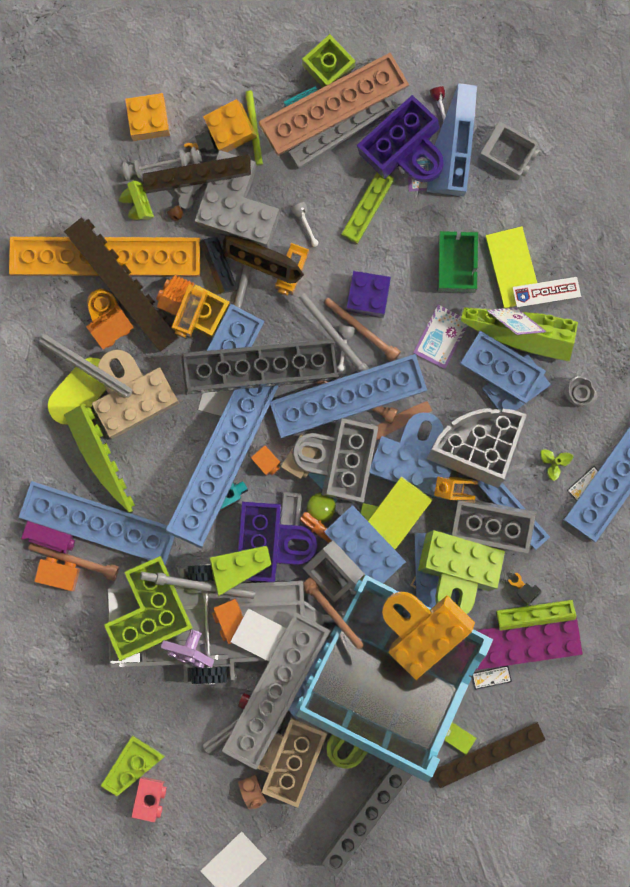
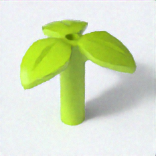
(563, 459)

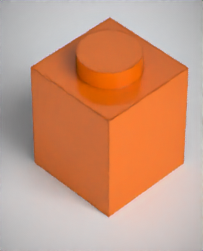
(266, 461)

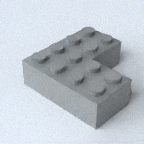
(232, 214)

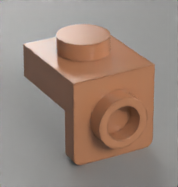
(251, 792)

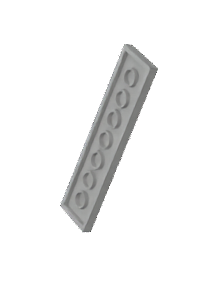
(275, 690)

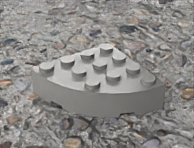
(480, 444)

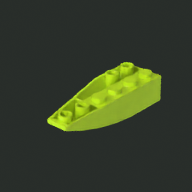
(554, 343)
(96, 453)

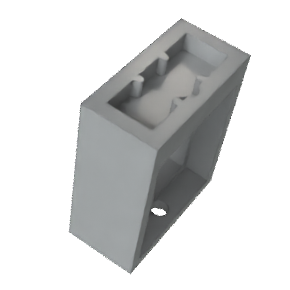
(516, 136)
(341, 563)

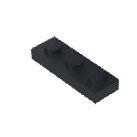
(218, 265)

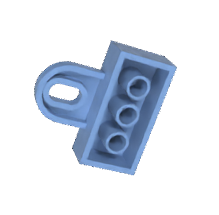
(409, 456)

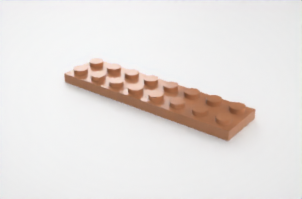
(333, 104)

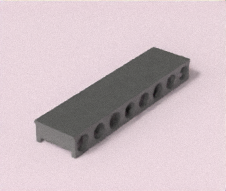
(259, 366)
(365, 818)

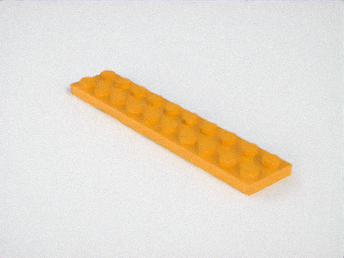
(141, 255)

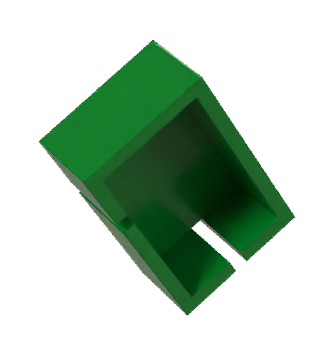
(457, 261)

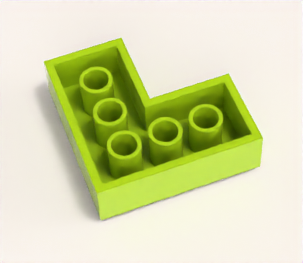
(159, 615)

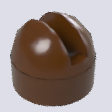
(175, 213)

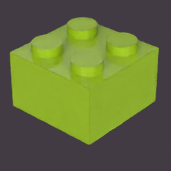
(328, 61)

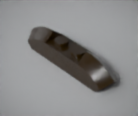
(262, 259)

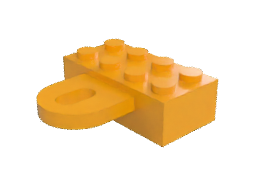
(427, 633)

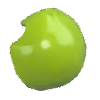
(321, 507)

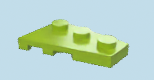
(237, 567)
(131, 765)

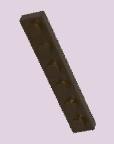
(197, 174)
(488, 755)

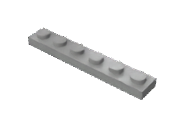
(332, 137)

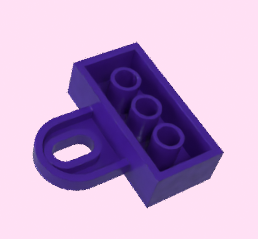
(402, 141)
(262, 527)

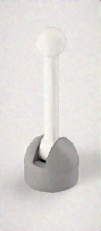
(300, 211)
(345, 333)

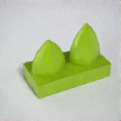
(141, 207)

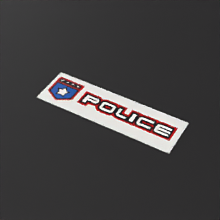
(546, 291)

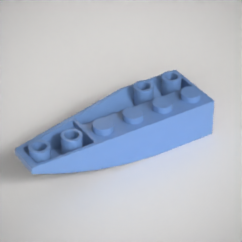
(456, 143)

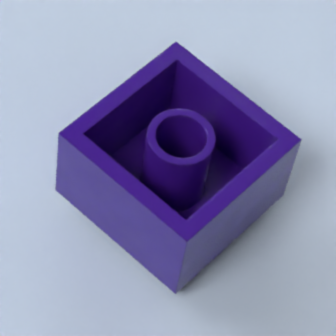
(368, 294)

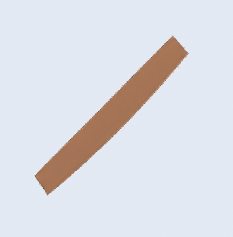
(401, 419)

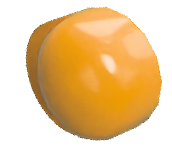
(100, 302)

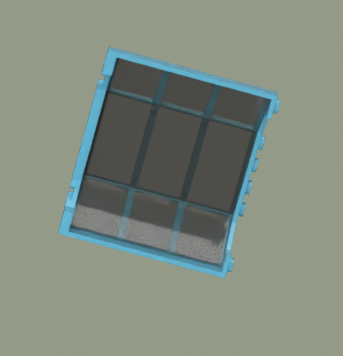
(374, 700)

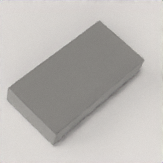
(291, 508)

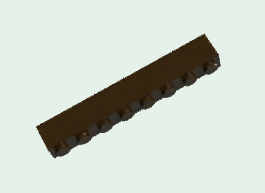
(121, 283)

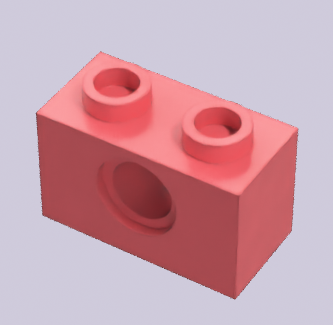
(149, 787)

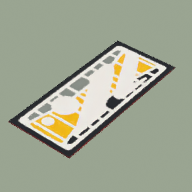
(581, 484)
(491, 677)

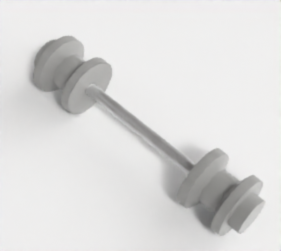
(135, 169)

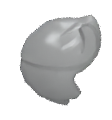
(580, 391)

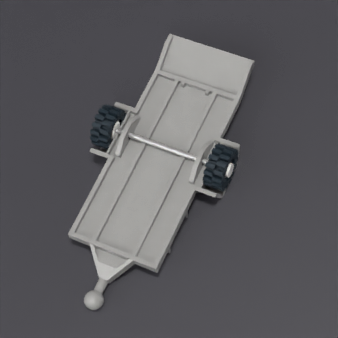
(272, 600)

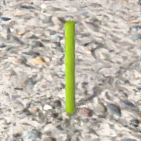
(252, 117)

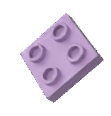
(188, 652)

